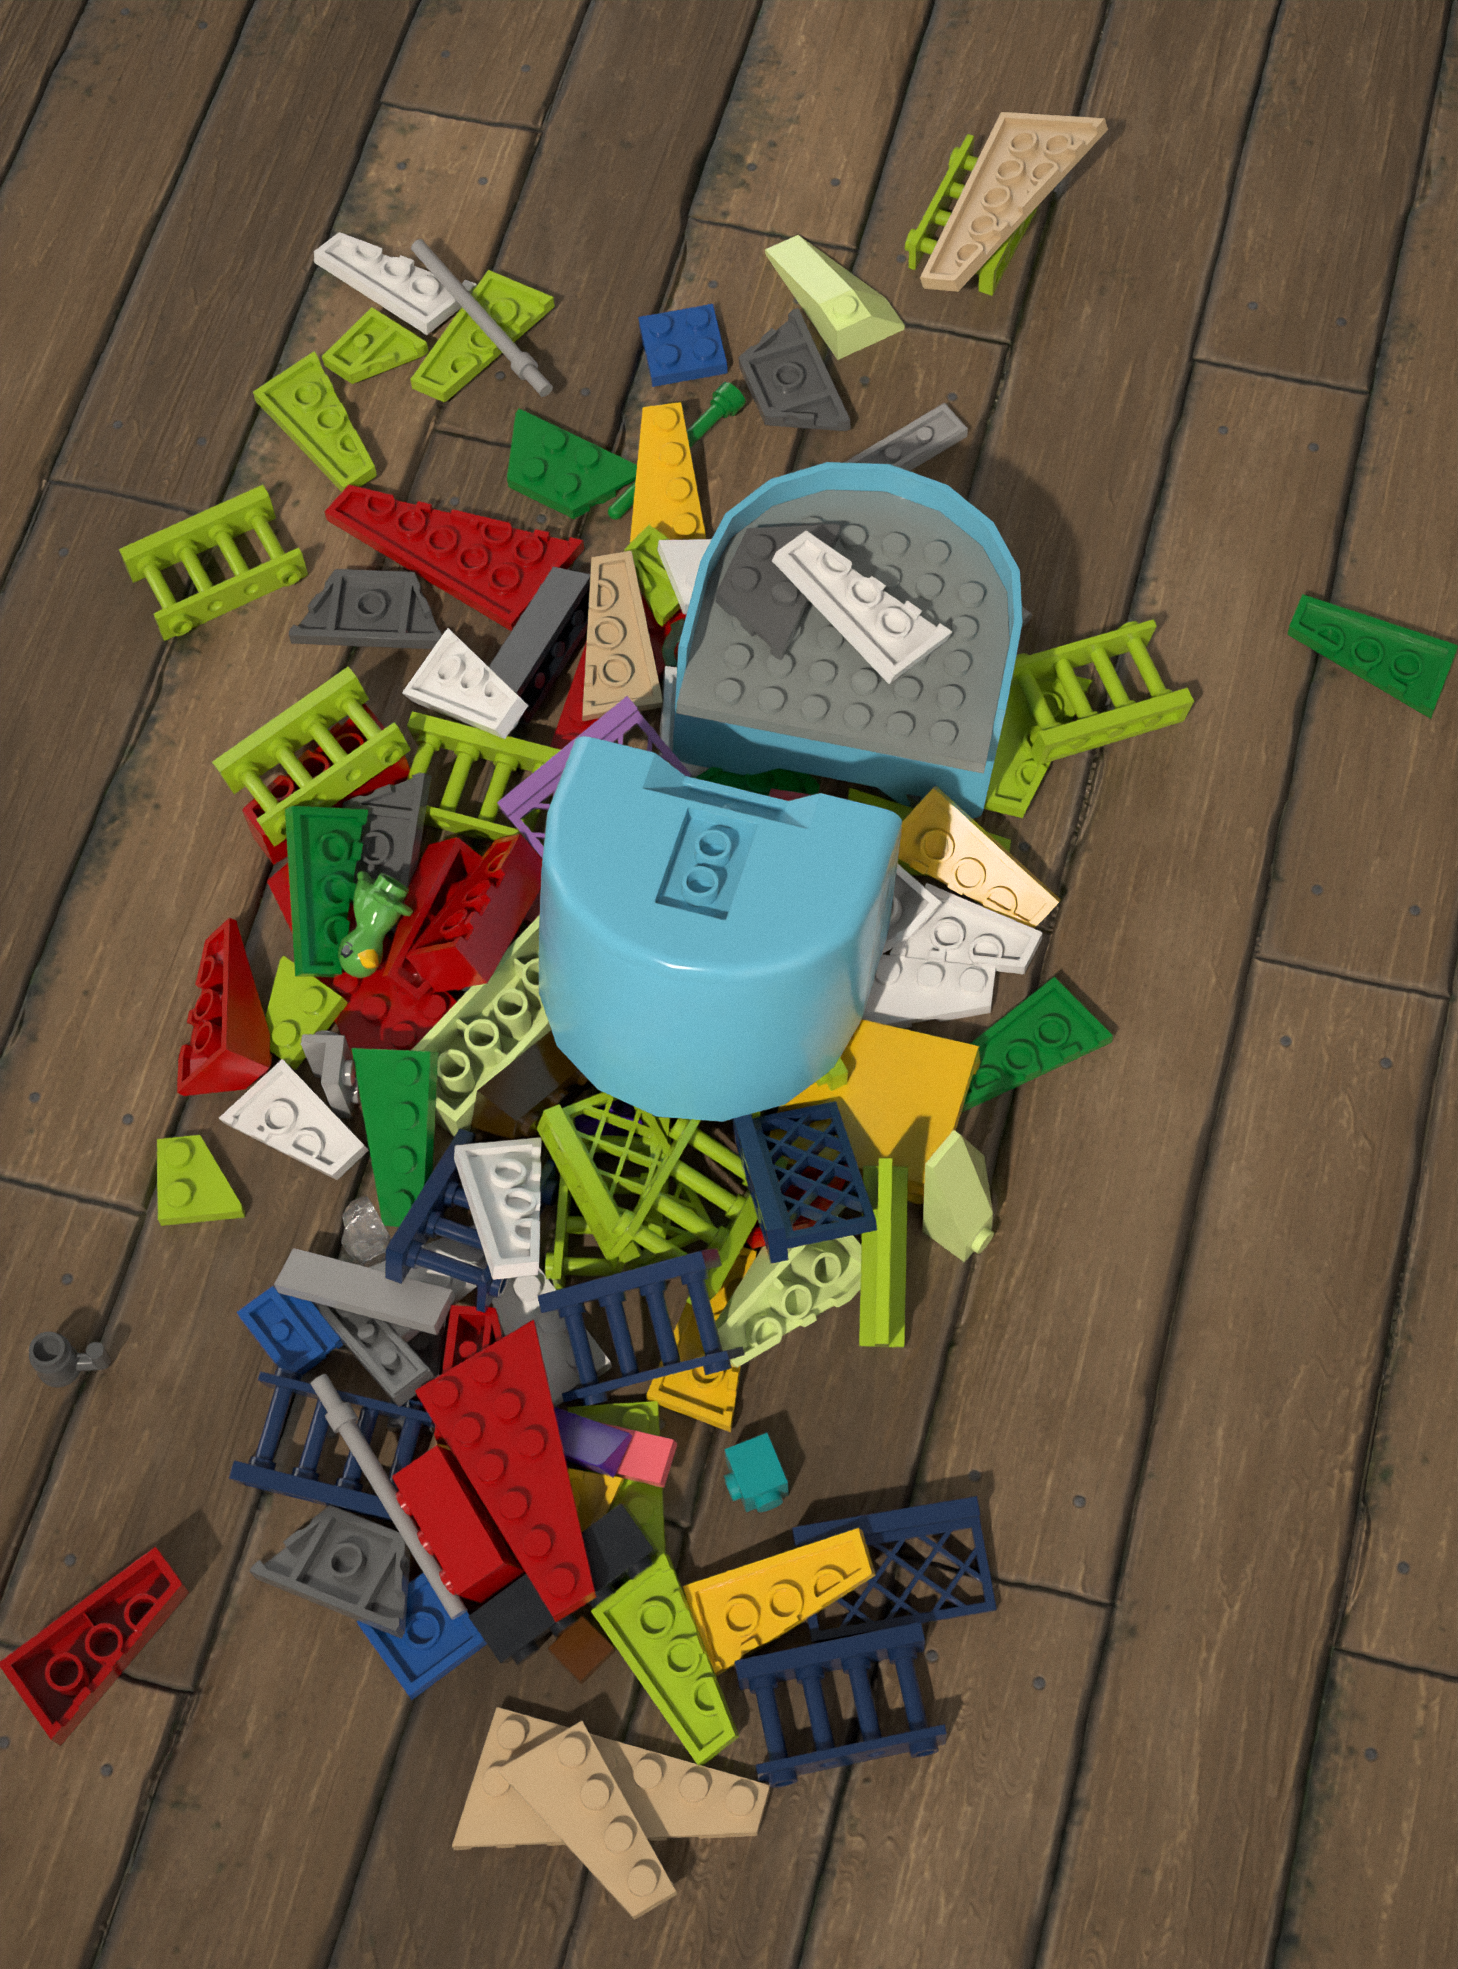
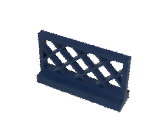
(768, 1193)
(902, 1526)

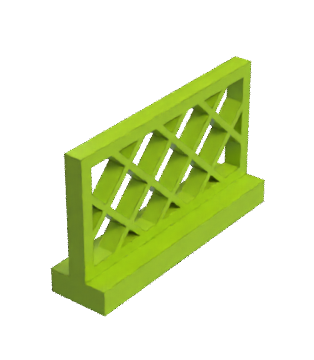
(588, 1182)
(884, 1257)

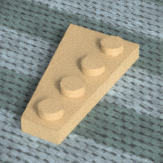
(617, 640)
(583, 1805)

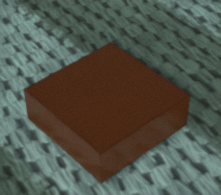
(581, 1650)

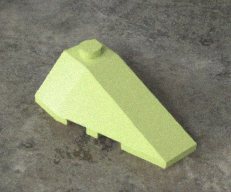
(836, 301)
(957, 1198)
(788, 1294)

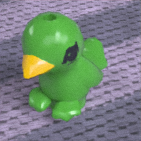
(376, 909)

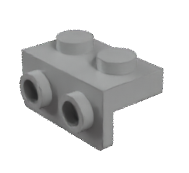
(334, 1064)

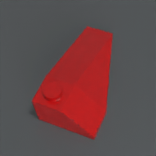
(431, 886)
(228, 1022)

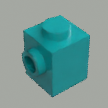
(755, 1474)

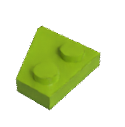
(372, 348)
(652, 575)
(297, 1009)
(192, 1184)

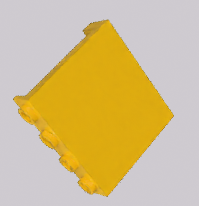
(897, 1099)

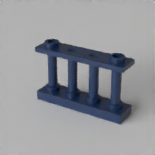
(427, 1220)
(651, 1283)
(304, 1481)
(808, 1667)

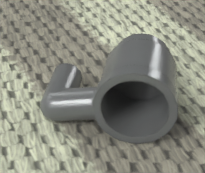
(59, 1362)

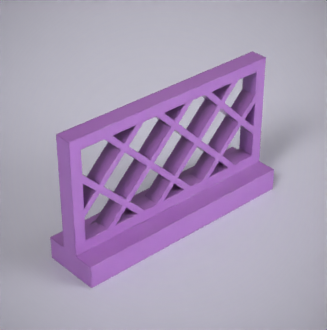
(544, 780)

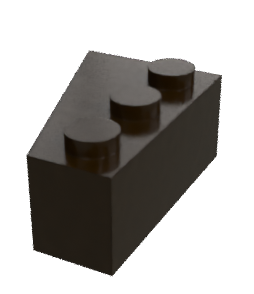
(517, 1096)

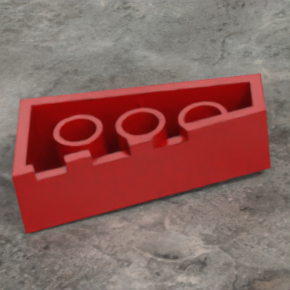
(316, 762)
(480, 917)
(88, 1647)

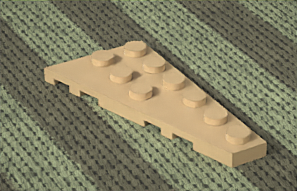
(1010, 179)
(663, 1792)

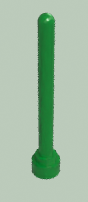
(726, 401)

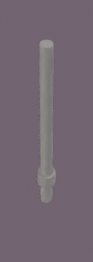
(521, 362)
(343, 1420)

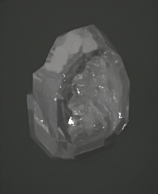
(364, 1233)

